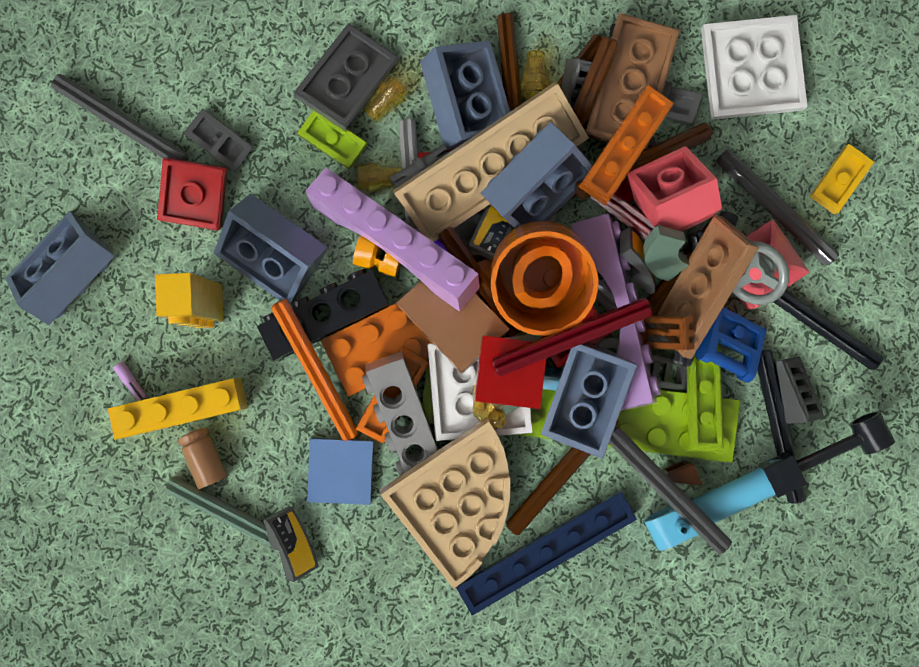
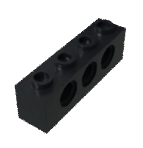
(371, 301)

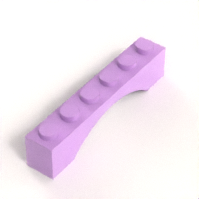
(602, 239)
(426, 260)

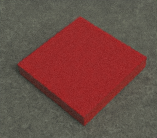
(192, 193)
(516, 388)

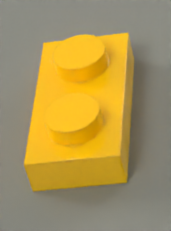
(841, 179)

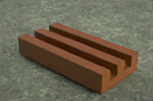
(683, 331)

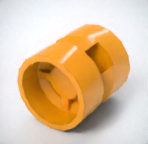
(367, 256)

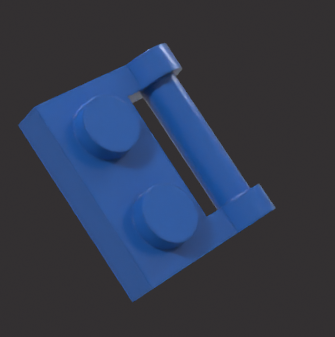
(738, 335)

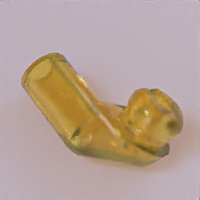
(486, 410)

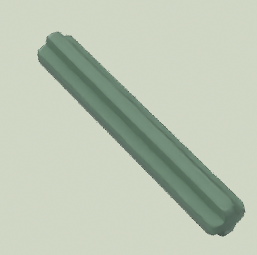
(218, 508)

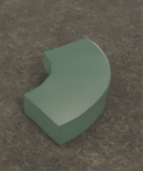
(663, 253)

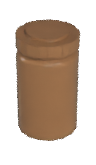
(202, 458)

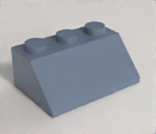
(464, 90)
(538, 178)
(269, 248)
(58, 269)
(589, 398)

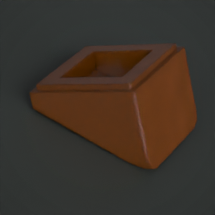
(683, 472)

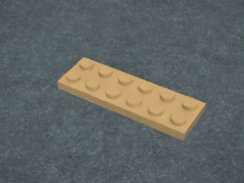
(452, 186)

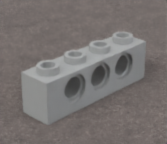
(395, 372)

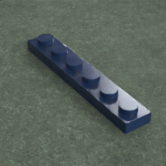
(546, 552)

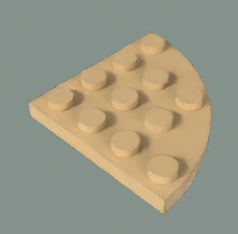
(456, 501)

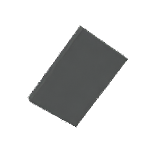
(346, 77)

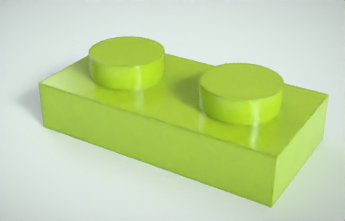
(332, 140)

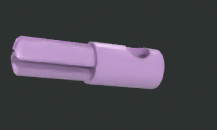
(127, 378)

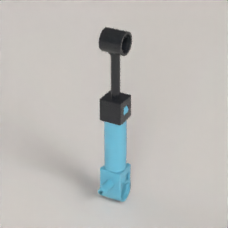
(773, 477)

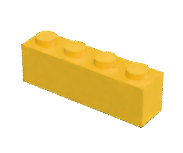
(189, 300)
(177, 408)

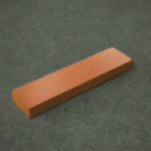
(626, 145)

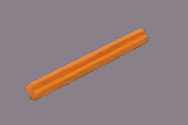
(314, 369)

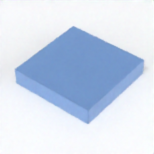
(340, 471)

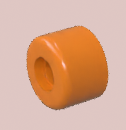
(548, 310)

